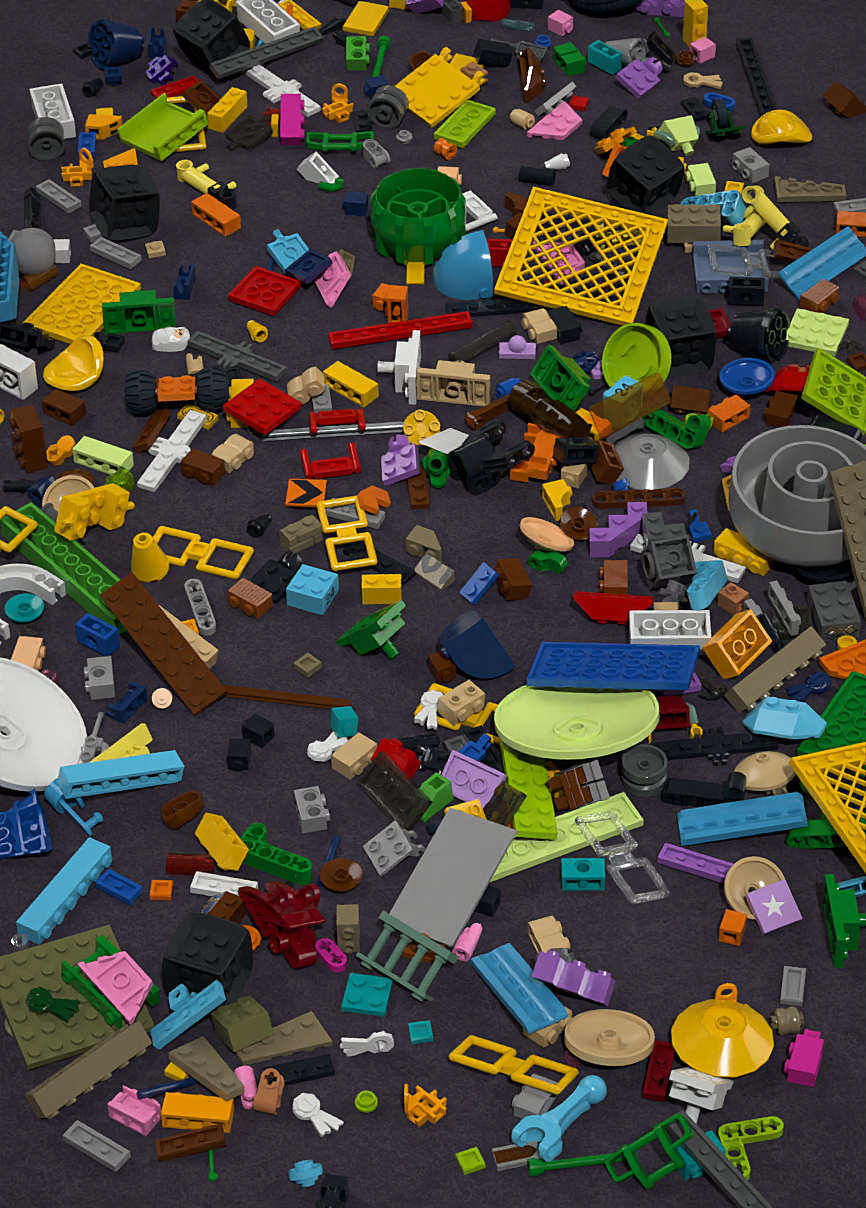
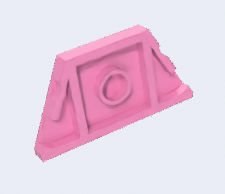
(557, 123)
(569, 253)
(333, 279)
(119, 982)

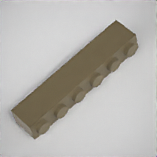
(775, 669)
(88, 1069)

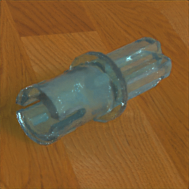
(518, 25)

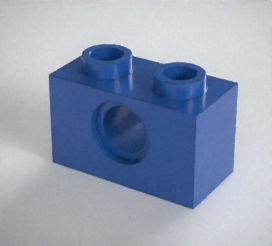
(97, 634)

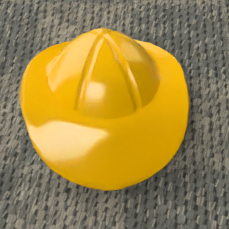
(780, 127)
(76, 365)

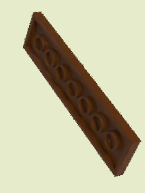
(163, 644)

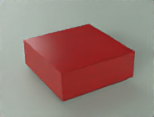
(579, 103)

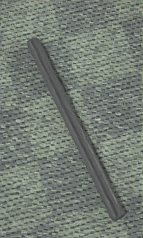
(333, 431)

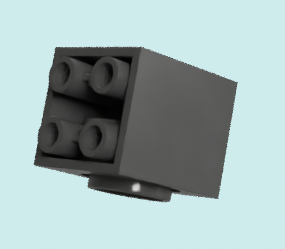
(668, 560)

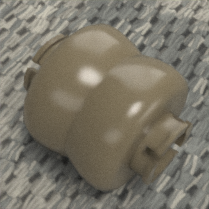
(786, 1021)

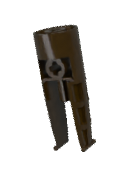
(552, 415)

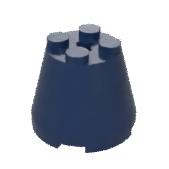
(114, 43)

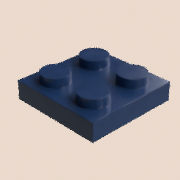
(308, 266)

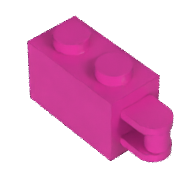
(805, 1058)

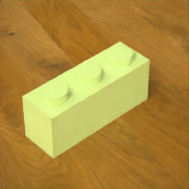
(102, 456)

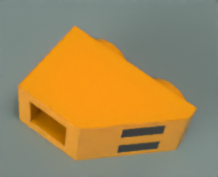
(103, 125)

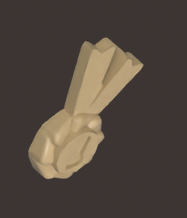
(696, 80)

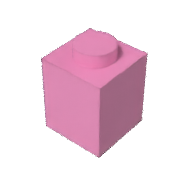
(560, 23)
(703, 49)

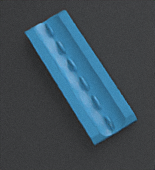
(824, 262)
(742, 818)
(513, 984)

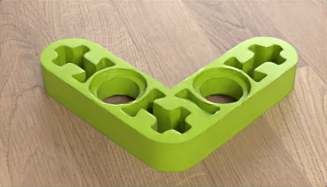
(736, 1142)

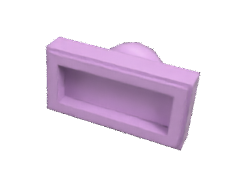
(517, 349)

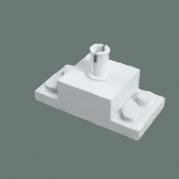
(405, 366)
(698, 1090)

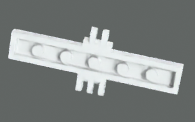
(277, 87)
(171, 451)
(733, 571)

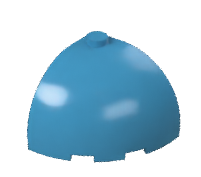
(465, 269)

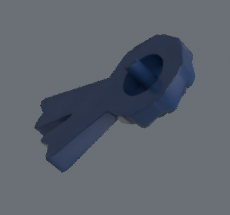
(815, 683)

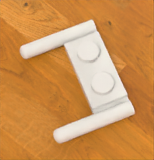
(478, 211)

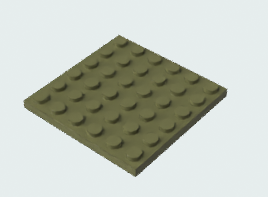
(45, 1036)

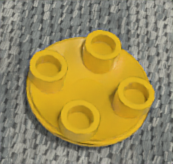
(420, 426)

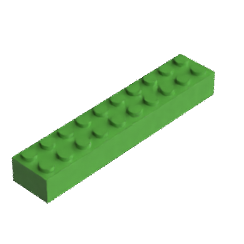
(66, 559)

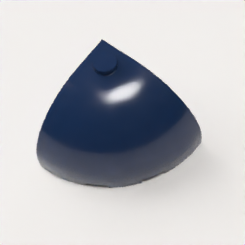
(474, 647)

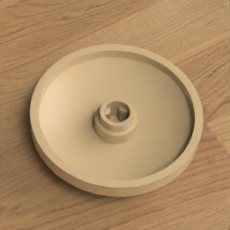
(609, 1037)

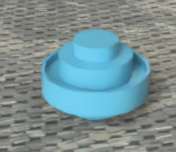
(305, 1172)

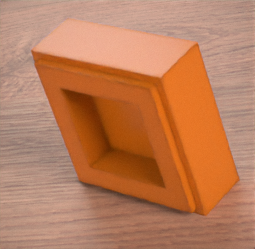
(161, 890)

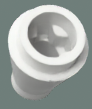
(559, 162)

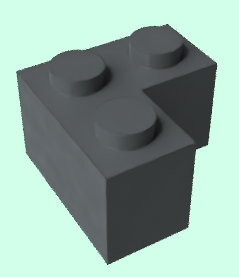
(654, 528)

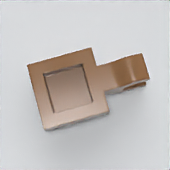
(470, 69)

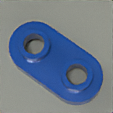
(709, 97)

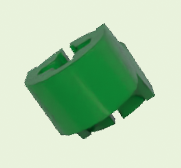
(550, 561)

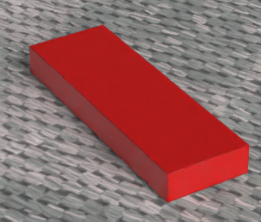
(175, 88)

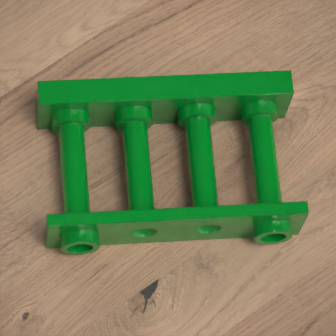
(71, 975)

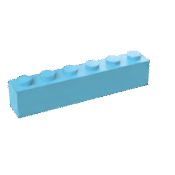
(120, 774)
(64, 890)

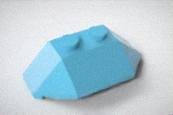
(784, 719)

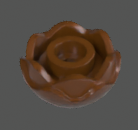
(685, 58)

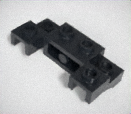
(25, 335)

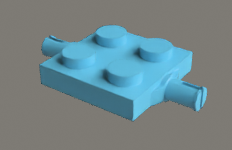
(286, 249)

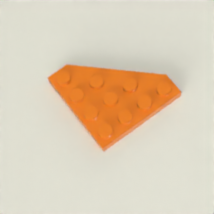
(844, 661)

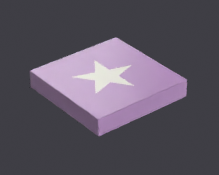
(773, 906)

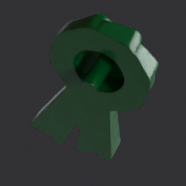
(41, 1001)

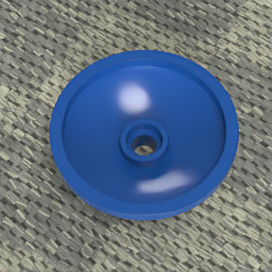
(747, 376)

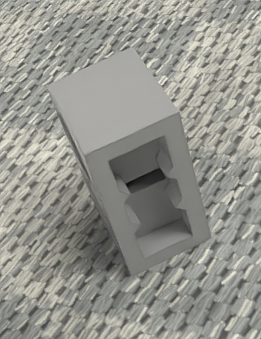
(310, 809)

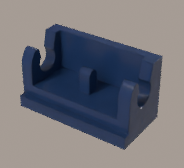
(156, 43)
(185, 283)
(128, 703)

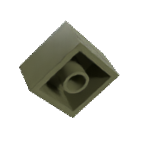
(242, 1023)

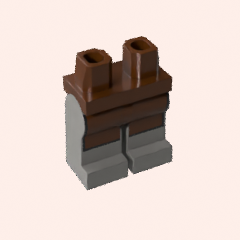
(571, 789)

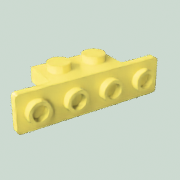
(130, 745)

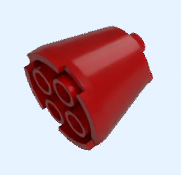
(489, 9)

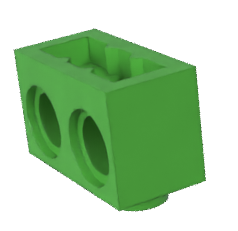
(357, 53)

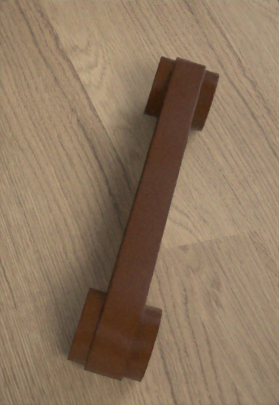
(478, 418)

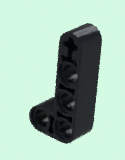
(701, 793)

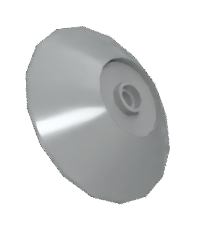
(651, 461)

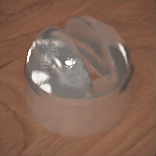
(19, 947)

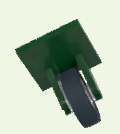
(720, 118)

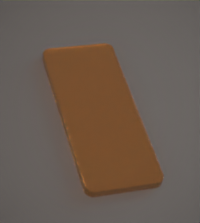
(629, 404)

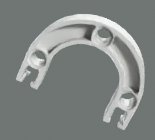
(29, 579)

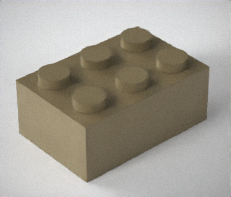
(693, 223)

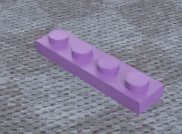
(694, 862)

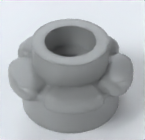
(404, 137)

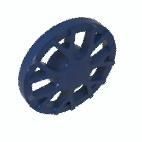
(583, 360)

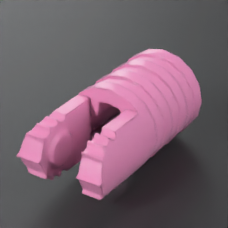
(467, 942)
(246, 1076)

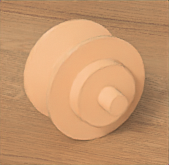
(162, 698)

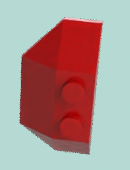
(790, 379)
(611, 606)

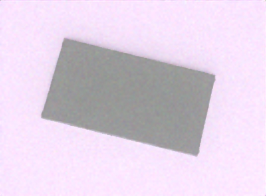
(452, 875)

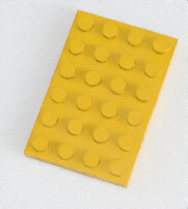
(77, 303)

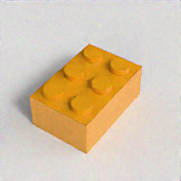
(737, 644)

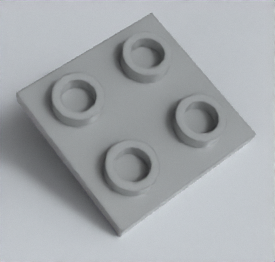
(391, 847)

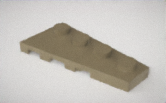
(810, 191)

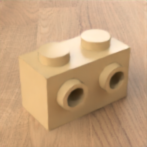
(461, 702)

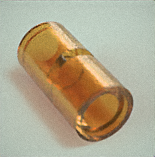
(33, 281)

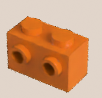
(396, 303)

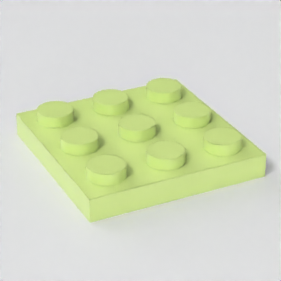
(814, 330)

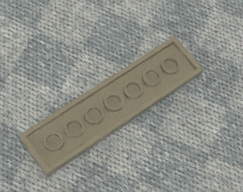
(850, 499)

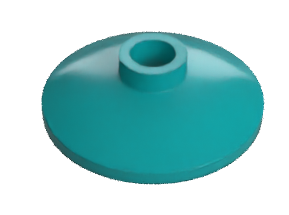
(24, 607)

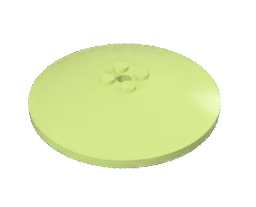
(575, 721)

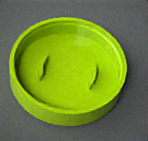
(636, 352)

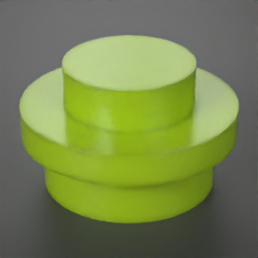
(366, 1101)

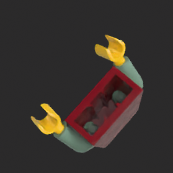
(677, 714)

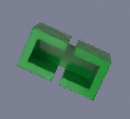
(570, 58)

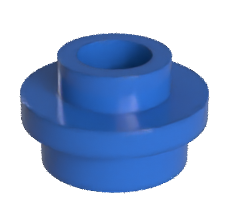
(543, 40)
(620, 485)

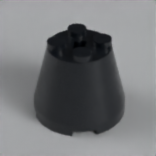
(761, 334)

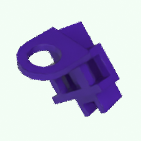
(159, 66)

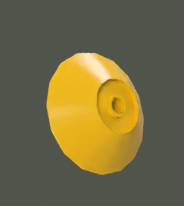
(722, 1038)

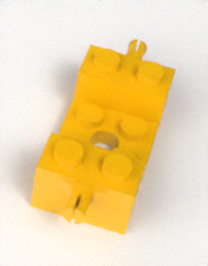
(94, 506)

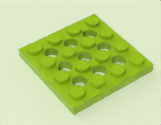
(830, 390)

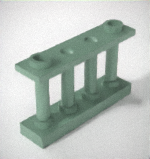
(425, 945)

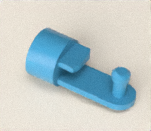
(58, 801)

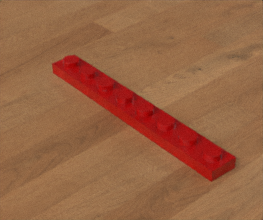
(399, 330)

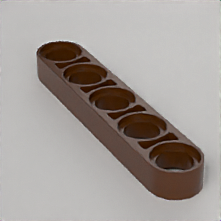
(646, 494)

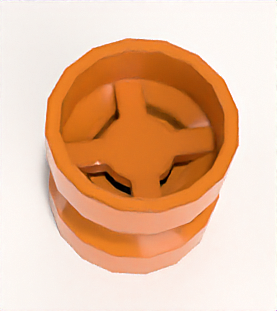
(444, 148)

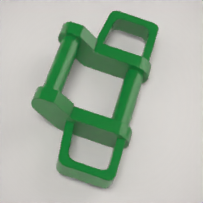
(326, 137)
(671, 1149)

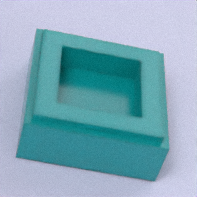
(420, 1032)

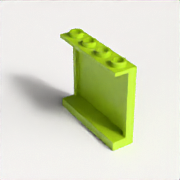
(161, 128)

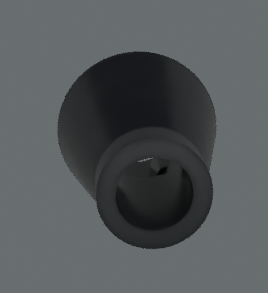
(92, 87)
(257, 526)

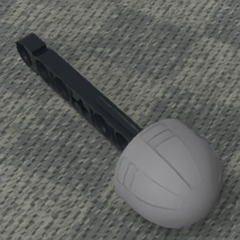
(32, 245)

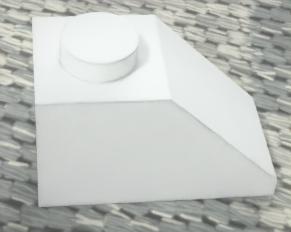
(316, 169)

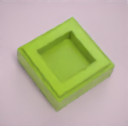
(470, 1160)

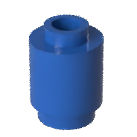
(505, 387)

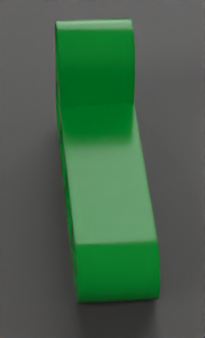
(686, 430)
(816, 835)
(273, 859)

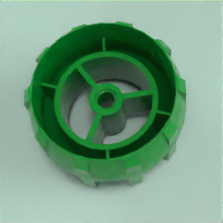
(417, 215)

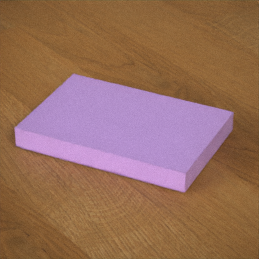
(471, 778)

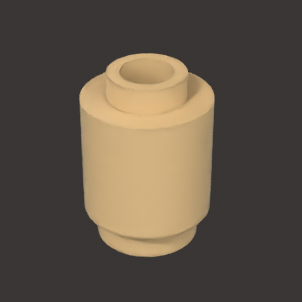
(522, 119)

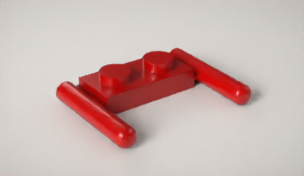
(331, 417)
(331, 467)

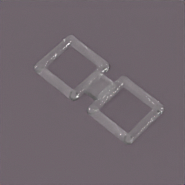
(750, 259)
(622, 857)

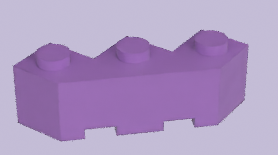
(661, 7)
(620, 531)
(574, 977)

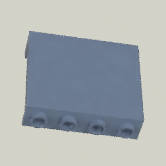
(712, 282)

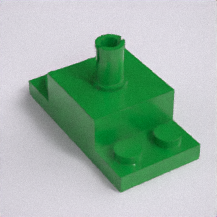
(138, 313)
(561, 377)
(375, 631)
(841, 919)

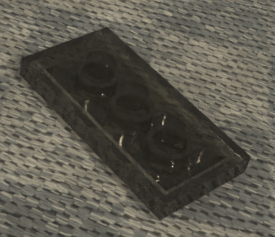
(394, 792)

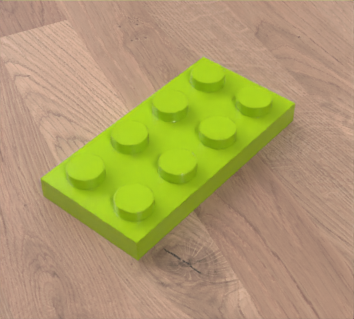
(465, 123)

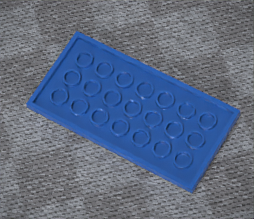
(614, 666)

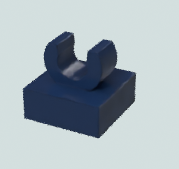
(113, 75)

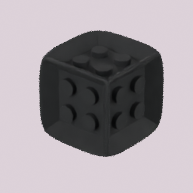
(210, 34)
(645, 176)
(124, 202)
(688, 331)
(208, 951)

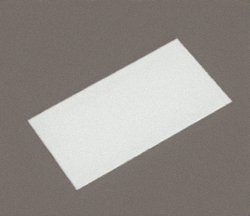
(445, 440)

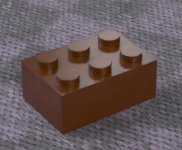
(28, 439)

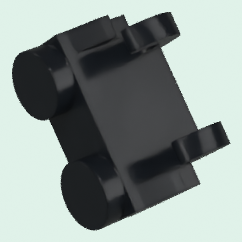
(431, 759)

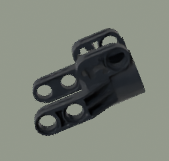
(482, 461)

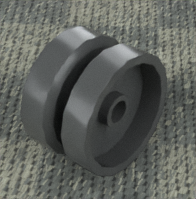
(388, 106)
(46, 138)
(644, 770)

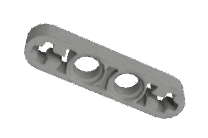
(200, 607)

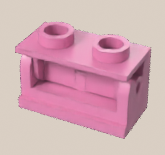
(135, 1113)

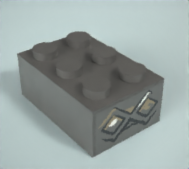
(833, 610)

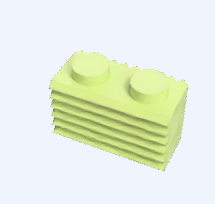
(700, 179)

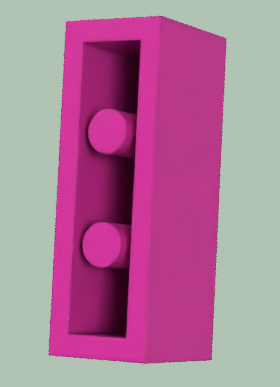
(292, 119)

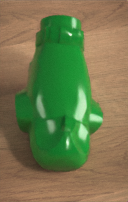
(436, 467)

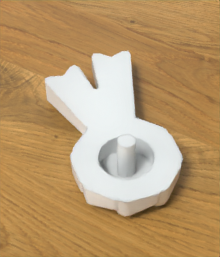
(429, 702)
(323, 750)
(375, 1043)
(308, 1108)

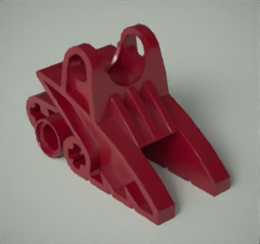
(290, 910)

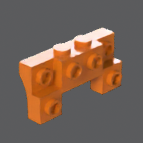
(542, 460)

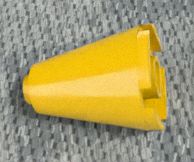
(148, 559)

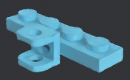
(188, 1010)

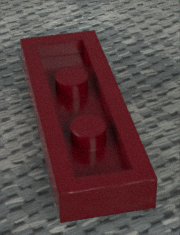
(659, 1071)

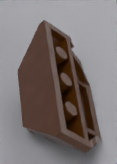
(531, 75)

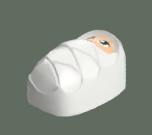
(170, 339)

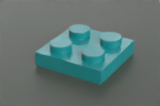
(367, 994)

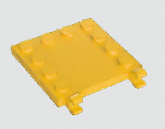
(438, 88)

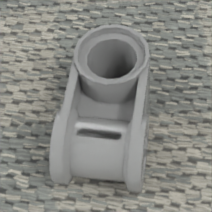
(375, 154)

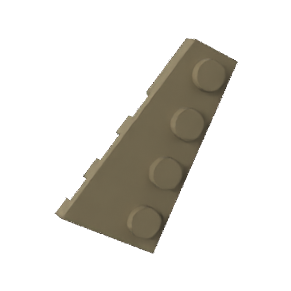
(290, 1037)
(207, 1067)

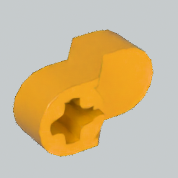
(61, 450)

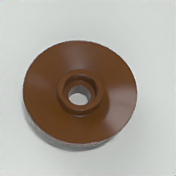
(578, 517)
(341, 868)

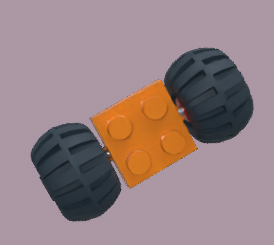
(142, 389)

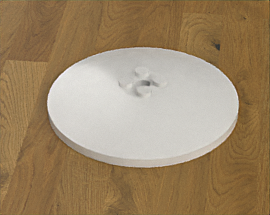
(40, 728)

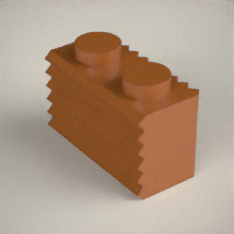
(819, 296)
(614, 577)
(250, 598)

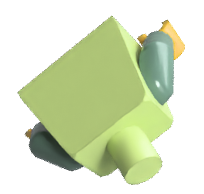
(678, 134)

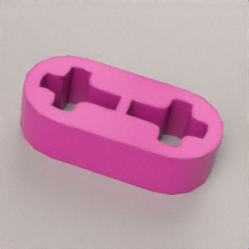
(334, 952)

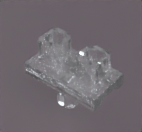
(674, 592)

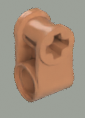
(269, 1095)

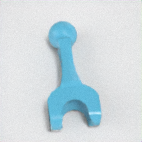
(551, 1125)

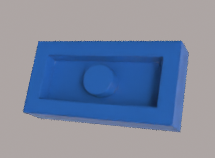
(88, 141)
(479, 583)
(119, 887)

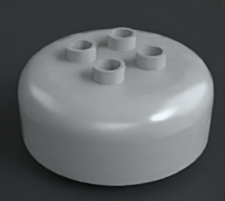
(785, 497)

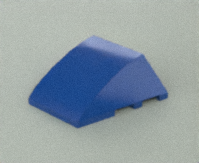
(24, 829)

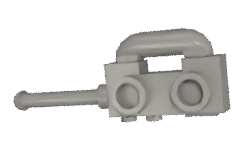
(93, 743)

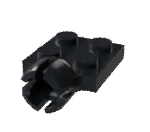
(277, 575)

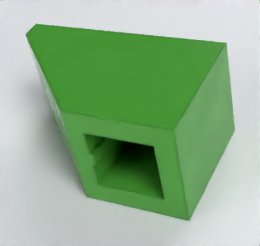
(439, 791)

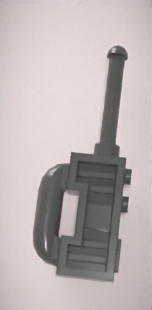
(539, 51)

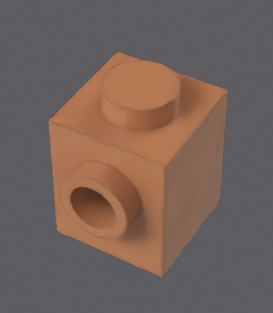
(732, 598)

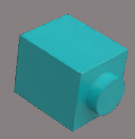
(344, 721)

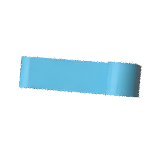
(731, 204)
(706, 583)

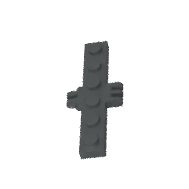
(237, 355)

